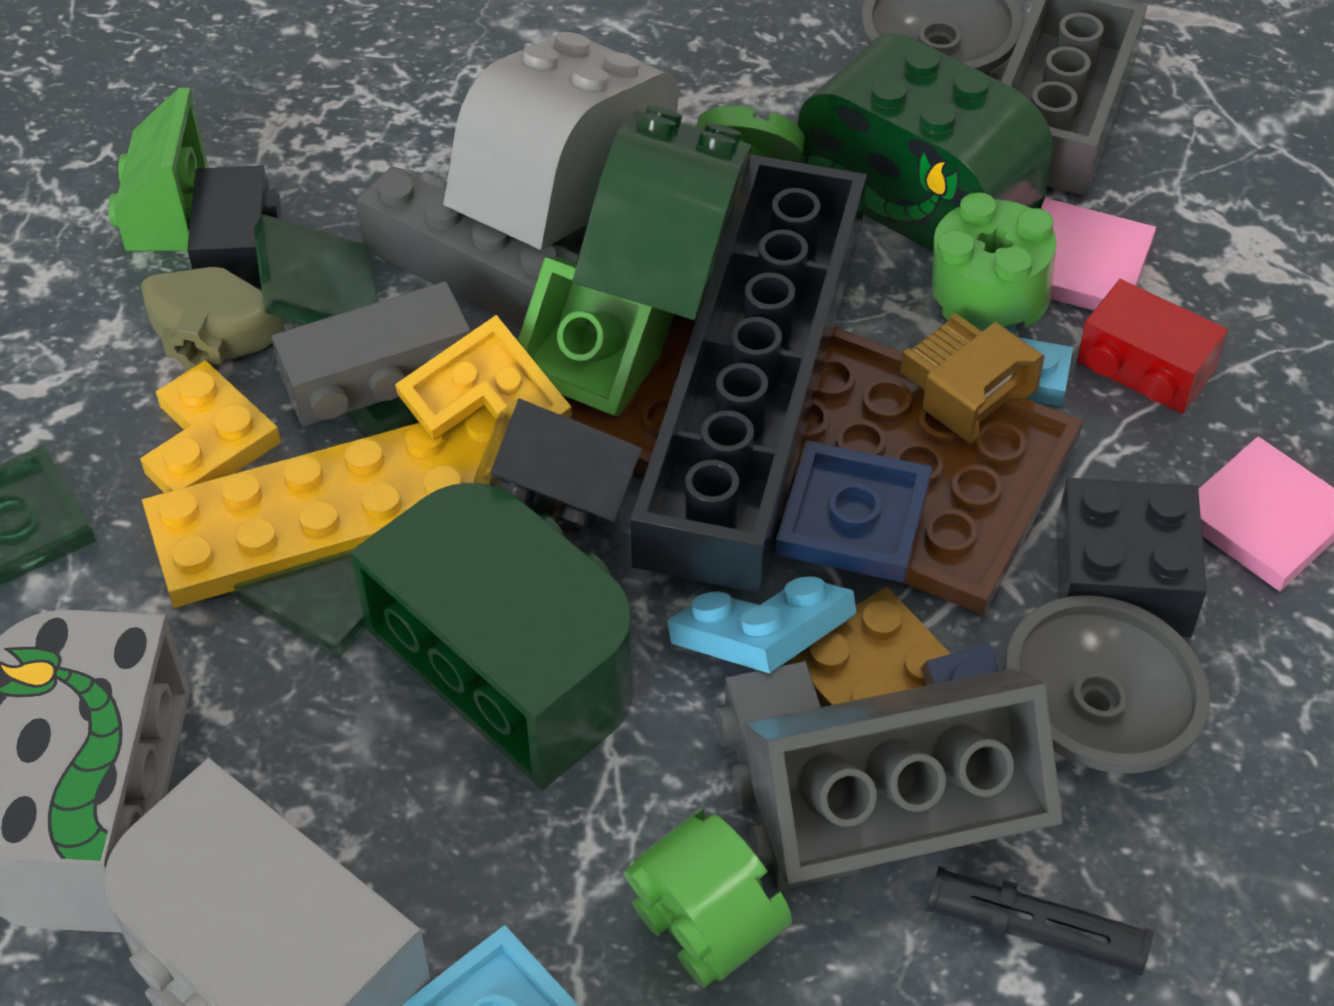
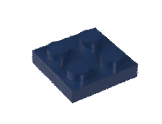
(854, 511)

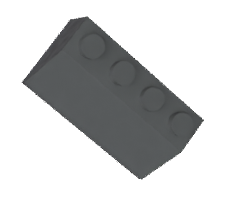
(411, 228)
(904, 773)

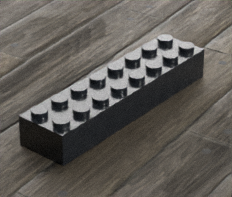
(749, 377)

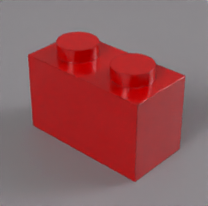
(1151, 345)

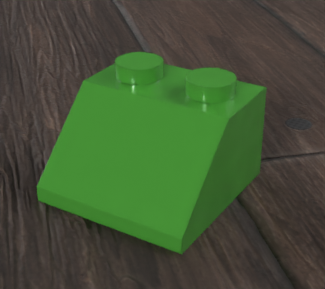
(159, 178)
(589, 340)

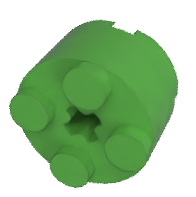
(994, 262)
(708, 895)

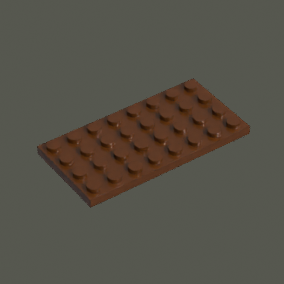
(978, 492)

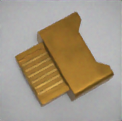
(971, 372)

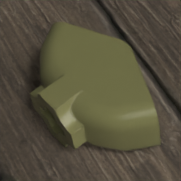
(207, 315)

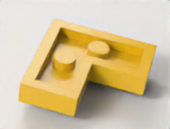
(474, 372)
(218, 435)

